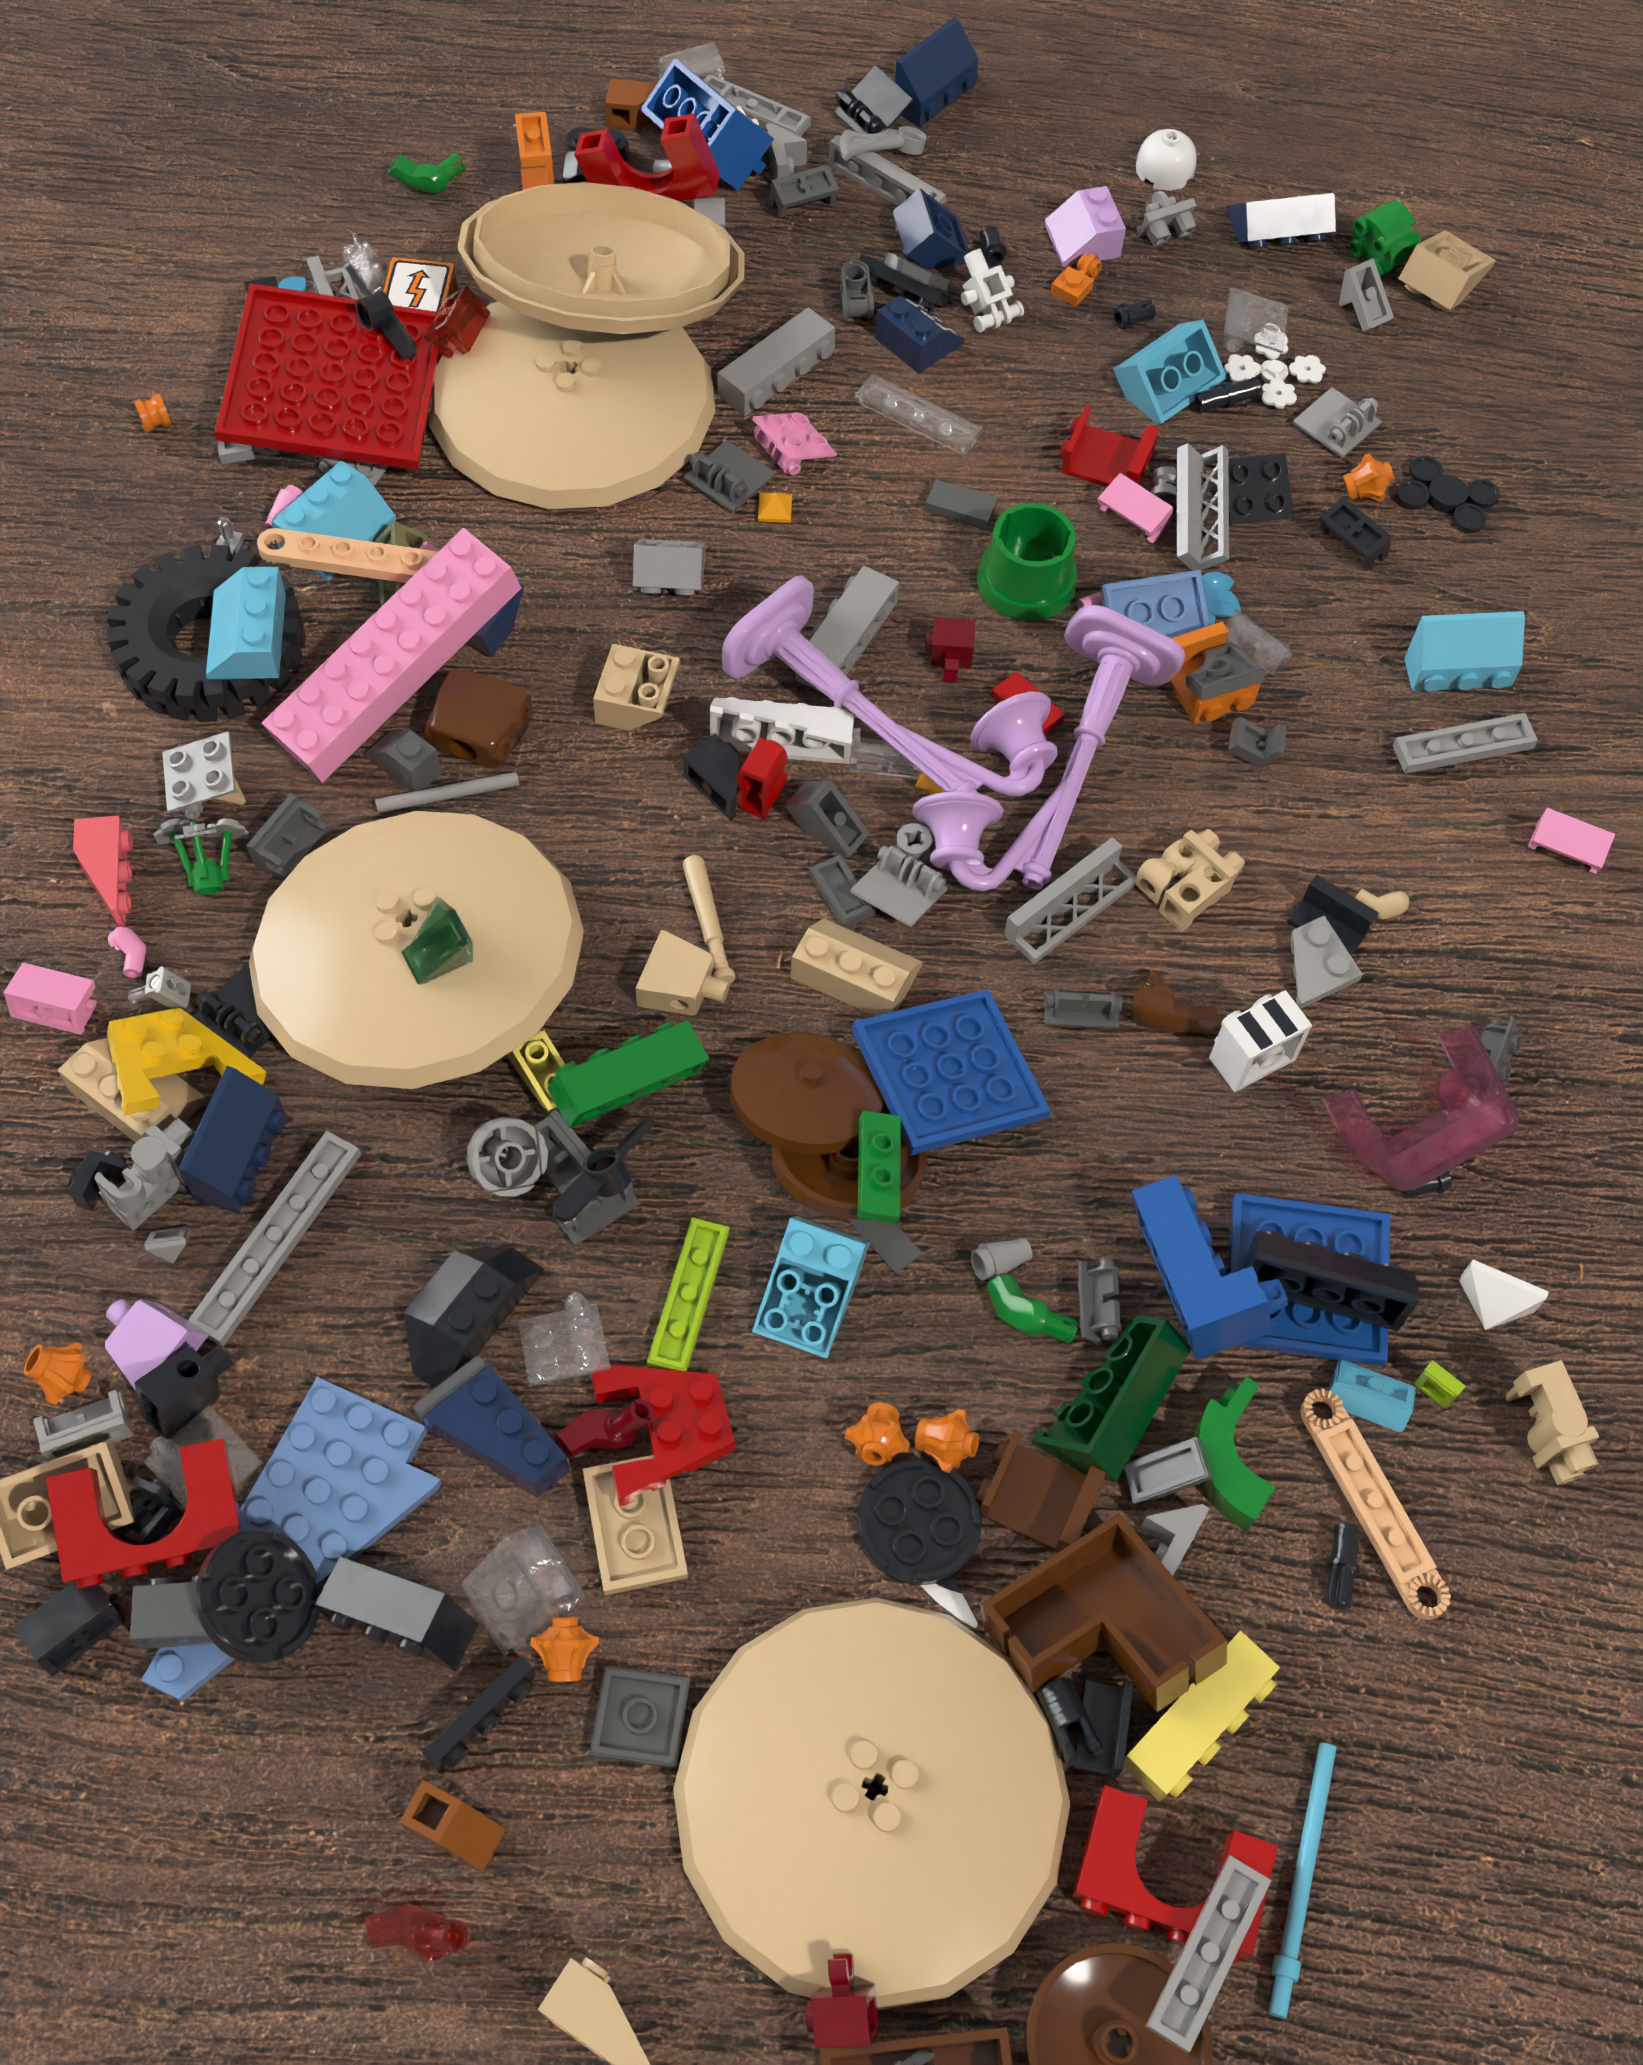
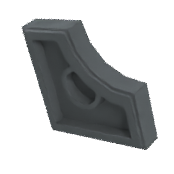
(917, 272)
(1223, 671)

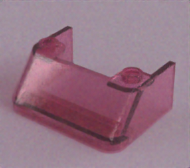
(1473, 1118)

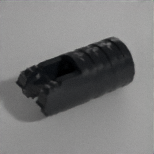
(1067, 1716)

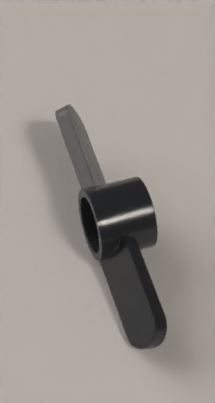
(378, 312)
(603, 1175)

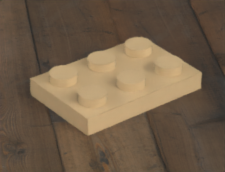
(634, 1542)

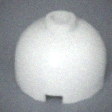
(1166, 159)

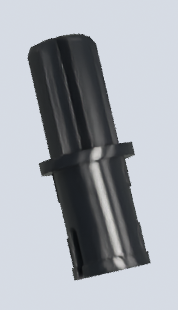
(1342, 1566)

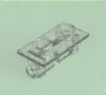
(362, 257)
(1257, 643)

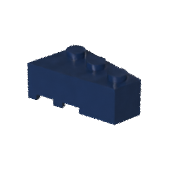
(499, 1432)

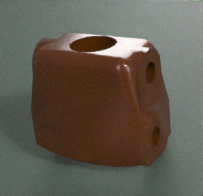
(478, 718)

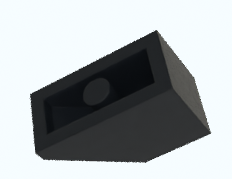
(713, 771)

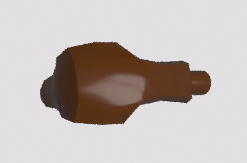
(1158, 1009)

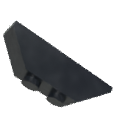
(464, 1308)

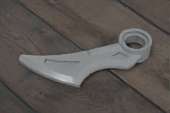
(906, 139)

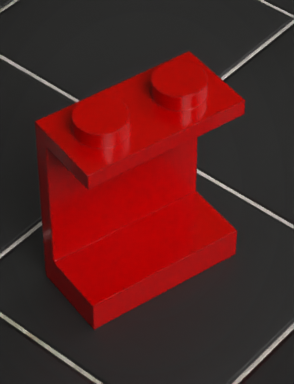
(1102, 455)

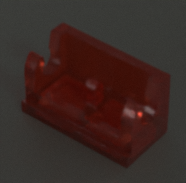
(457, 322)

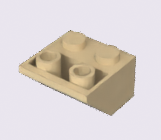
(633, 687)

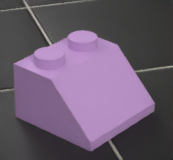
(1086, 225)

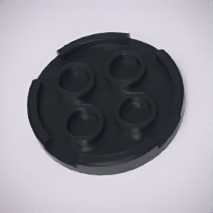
(918, 1522)
(257, 1596)

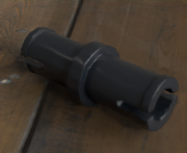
(1227, 395)

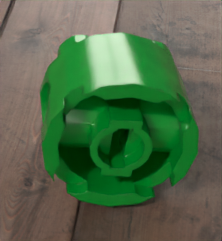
(1385, 236)

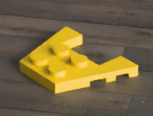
(166, 1045)

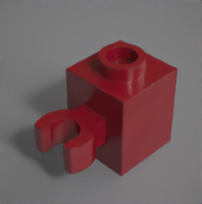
(951, 645)
(845, 2012)

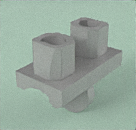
(1165, 213)

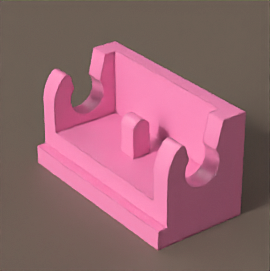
(1137, 506)
(1572, 838)
(50, 998)

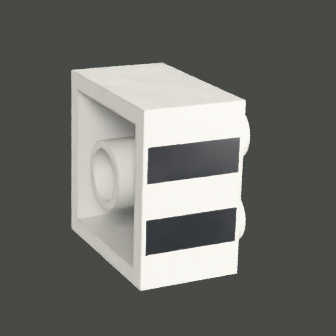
(1259, 1040)

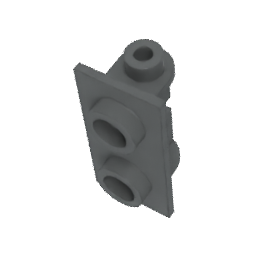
(1082, 1009)
(1501, 1044)
(599, 1214)
(1097, 1315)

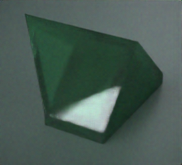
(438, 945)

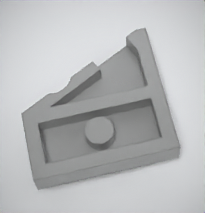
(1320, 962)

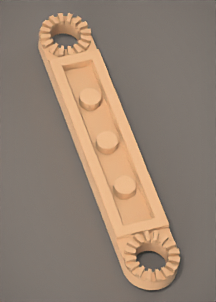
(343, 555)
(1375, 1504)

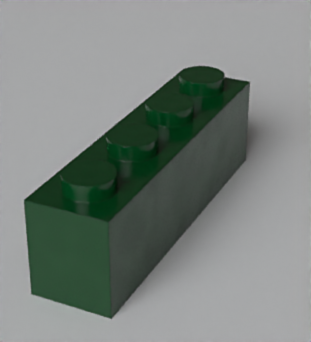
(1117, 1399)

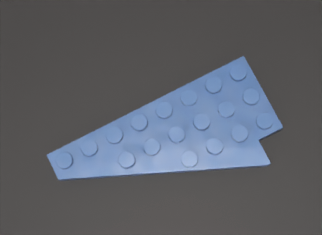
(329, 1488)

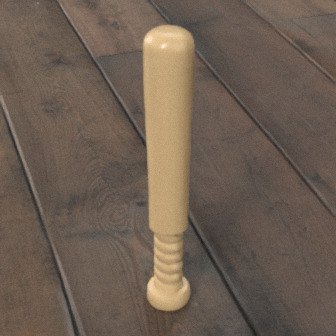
(705, 908)

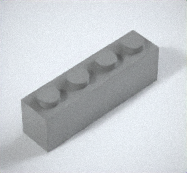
(776, 361)
(854, 619)

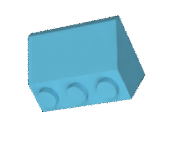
(1171, 371)
(338, 506)
(247, 625)
(1466, 651)

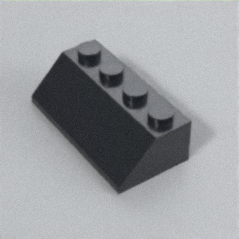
(1335, 1281)

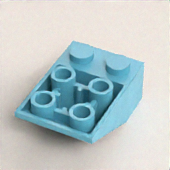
(810, 1286)

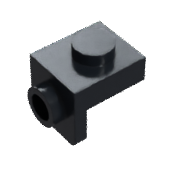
(82, 1181)
(151, 1511)

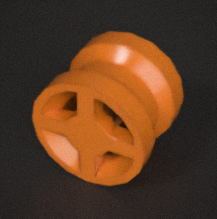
(152, 413)

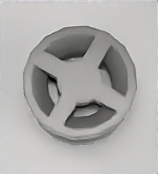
(914, 833)

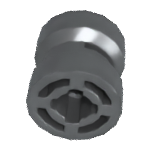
(1164, 485)

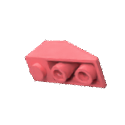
(102, 853)

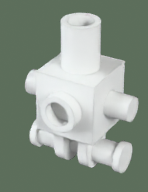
(988, 293)

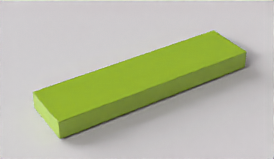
(688, 1296)

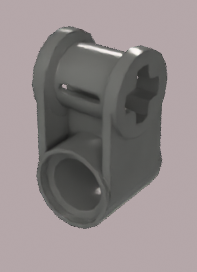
(855, 291)

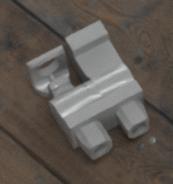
(152, 1177)

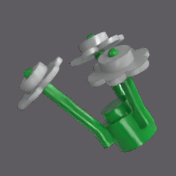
(206, 876)

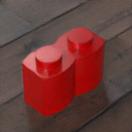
(762, 778)

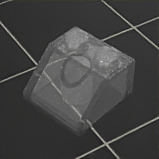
(521, 1588)

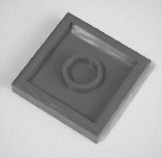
(640, 1717)

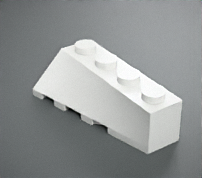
(802, 729)

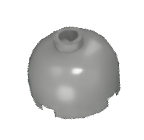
(520, 1162)

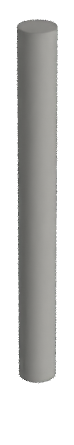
(447, 792)

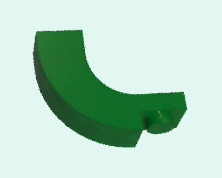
(1235, 1488)

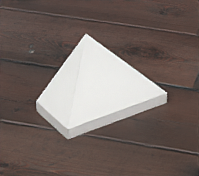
(1499, 1296)

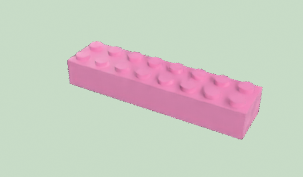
(392, 654)

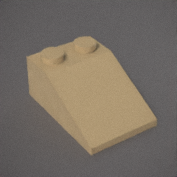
(1445, 269)
(591, 2014)

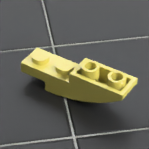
(536, 1064)

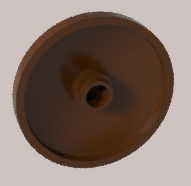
(803, 1092)
(831, 1180)
(1098, 2008)

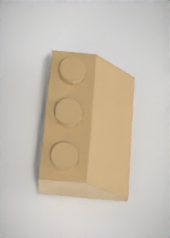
(853, 968)
(94, 1081)
(26, 1509)

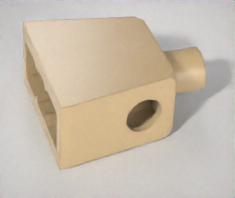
(678, 977)

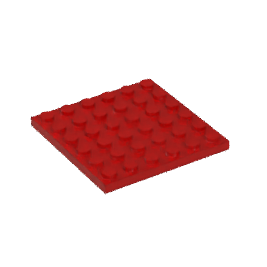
(325, 385)

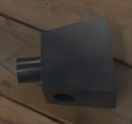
(180, 1389)

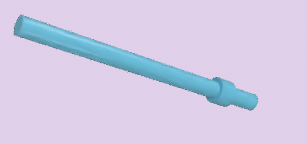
(1285, 1965)

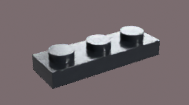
(903, 284)
(481, 1715)

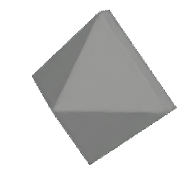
(168, 1242)

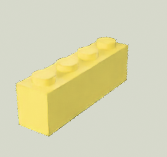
(1199, 1718)

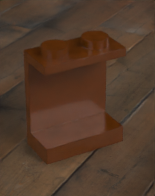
(1038, 1495)

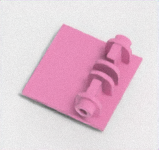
(790, 440)

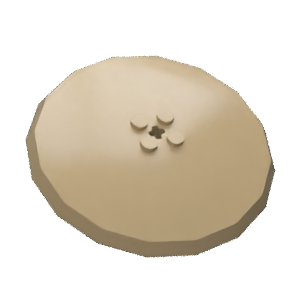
(601, 258)
(570, 411)
(334, 936)
(909, 1883)

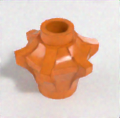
(1369, 479)
(58, 1370)
(878, 1435)
(947, 1439)
(564, 1649)

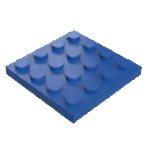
(950, 1071)
(1338, 1229)

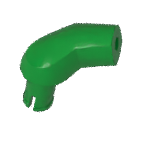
(425, 177)
(1027, 1313)

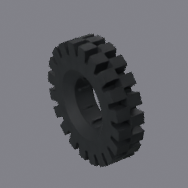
(160, 607)

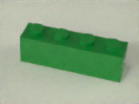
(627, 1072)

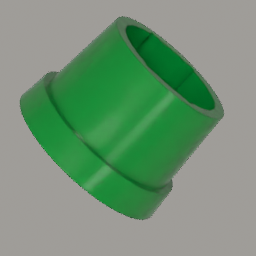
(1029, 563)

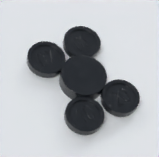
(1447, 494)

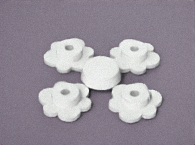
(1274, 373)

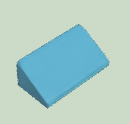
(1373, 1395)

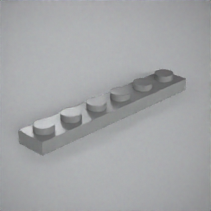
(274, 1238)

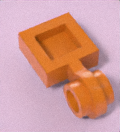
(1075, 284)

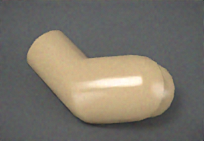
(1387, 905)

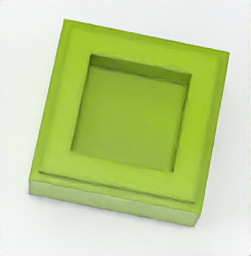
(1439, 1384)

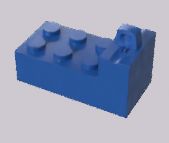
(731, 135)
(1211, 1306)

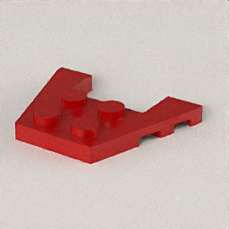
(686, 1427)

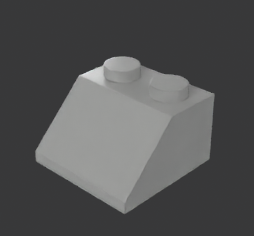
(668, 565)

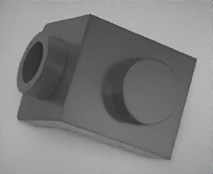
(1256, 743)

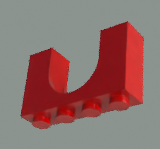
(692, 163)
(92, 1549)
(1111, 1882)

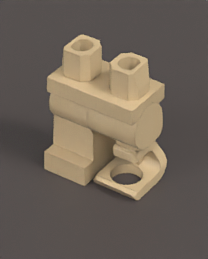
(1202, 874)
(1561, 1423)

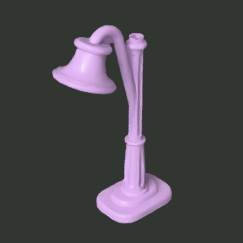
(1007, 728)
(958, 818)

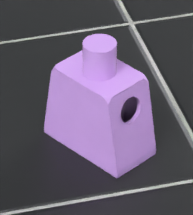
(148, 1336)

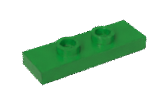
(879, 1167)

